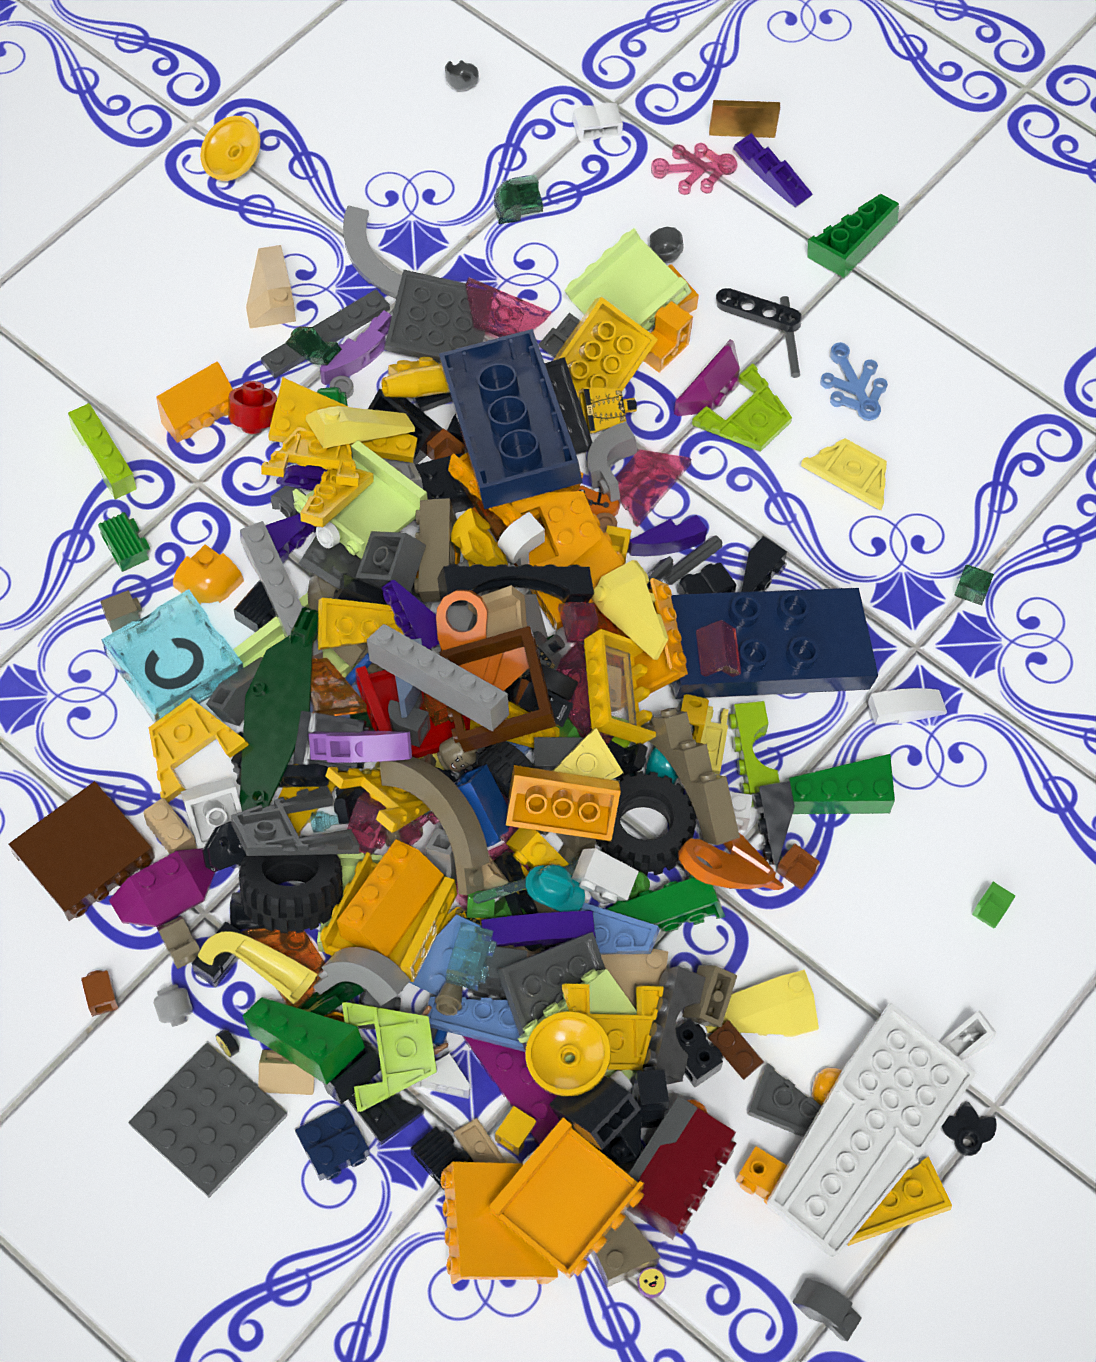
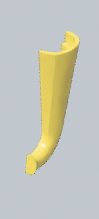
(279, 970)

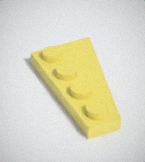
(591, 759)

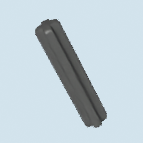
(694, 559)

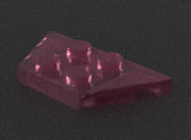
(501, 312)
(647, 481)

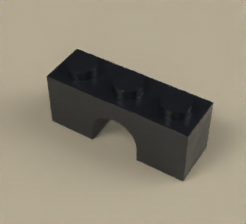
(651, 1095)

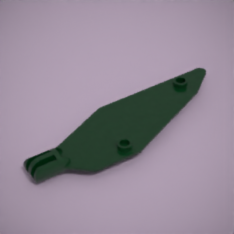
(274, 711)

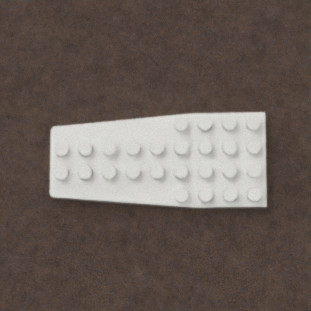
(869, 1130)

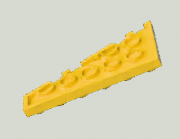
(298, 401)

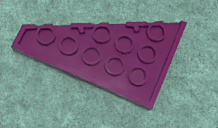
(510, 1073)

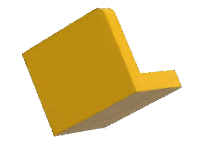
(620, 539)
(514, 1130)

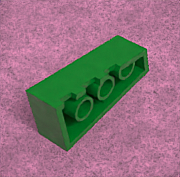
(850, 240)
(846, 789)
(673, 904)
(304, 1038)

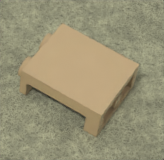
(505, 611)

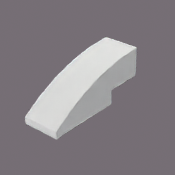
(906, 705)

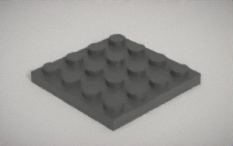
(431, 317)
(538, 979)
(207, 1119)

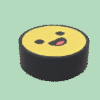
(227, 1043)

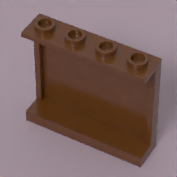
(82, 851)

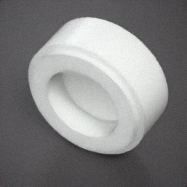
(328, 535)

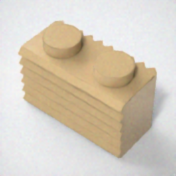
(168, 827)

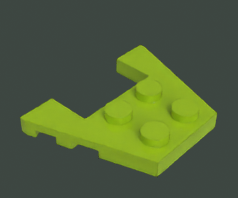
(755, 421)
(403, 1049)

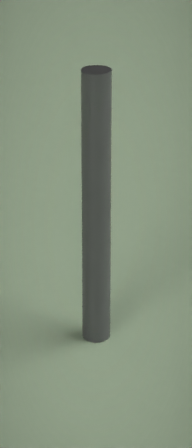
(791, 345)

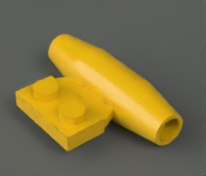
(414, 379)

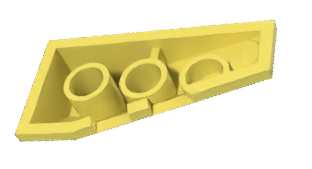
(347, 425)
(629, 605)
(774, 1007)

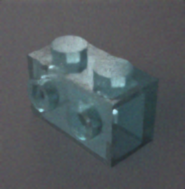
(469, 957)

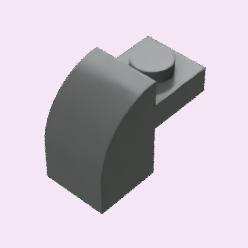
(416, 722)
(827, 1306)

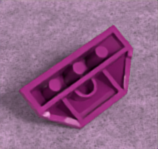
(711, 384)
(163, 889)

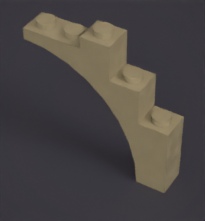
(692, 764)

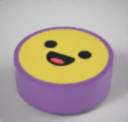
(651, 1282)

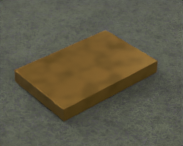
(744, 117)

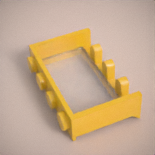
(614, 687)

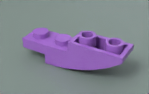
(358, 354)
(360, 747)

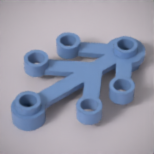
(854, 385)

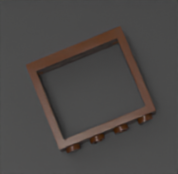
(515, 726)

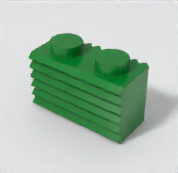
(123, 541)

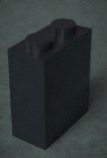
(598, 1112)

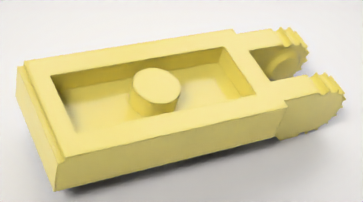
(715, 737)

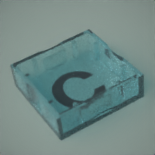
(171, 656)

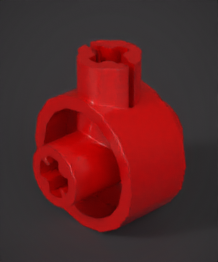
(251, 407)

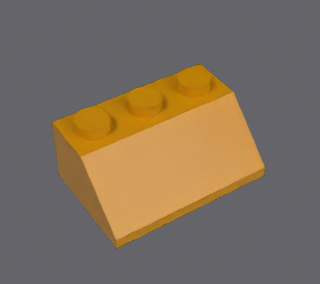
(195, 402)

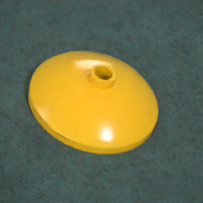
(230, 148)
(564, 1036)

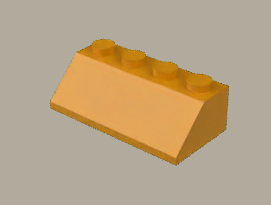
(562, 803)
(390, 899)

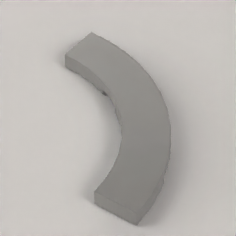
(362, 255)

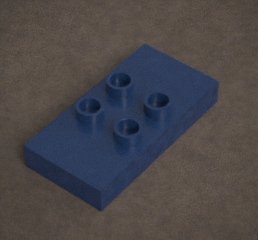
(510, 419)
(784, 642)

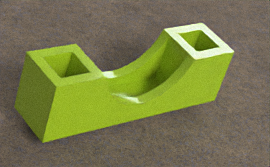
(106, 455)
(750, 724)

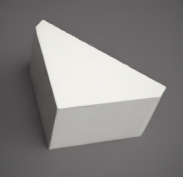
(970, 1036)
(447, 1079)

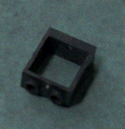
(523, 695)

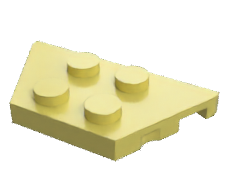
(851, 470)

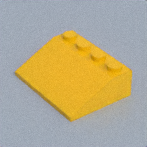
(605, 348)

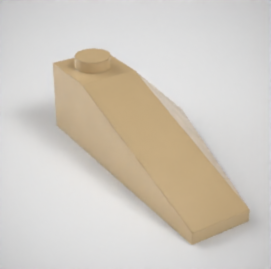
(270, 291)
(636, 970)

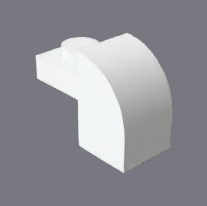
(521, 538)

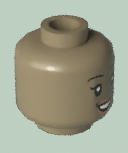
(453, 757)

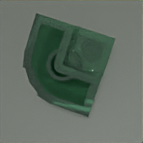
(517, 198)

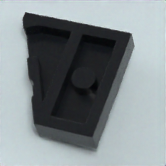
(388, 1116)

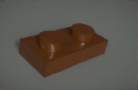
(736, 1049)

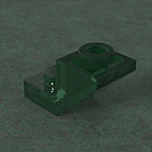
(311, 346)

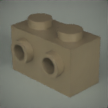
(714, 998)

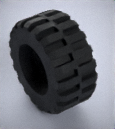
(667, 799)
(290, 906)

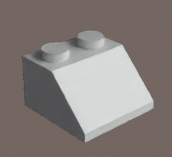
(210, 807)

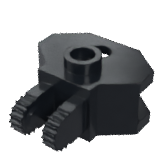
(229, 854)

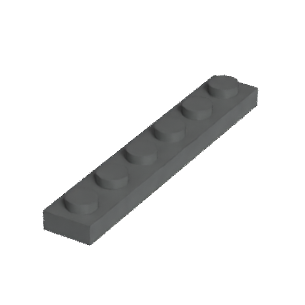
(330, 330)

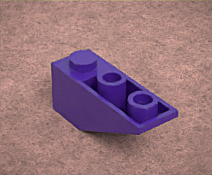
(289, 534)
(411, 615)

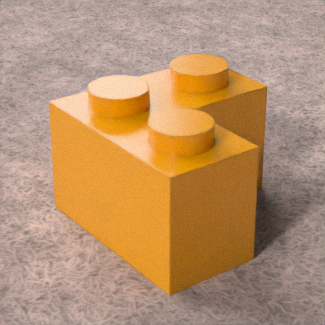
(673, 333)

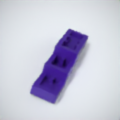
(772, 171)
(540, 928)

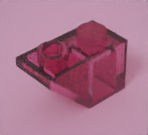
(578, 620)

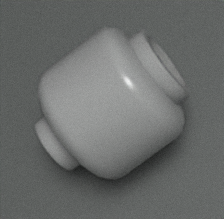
(173, 1005)

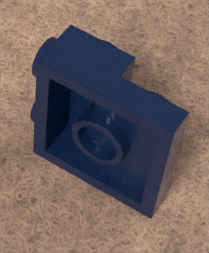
(333, 1143)

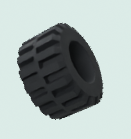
(500, 761)

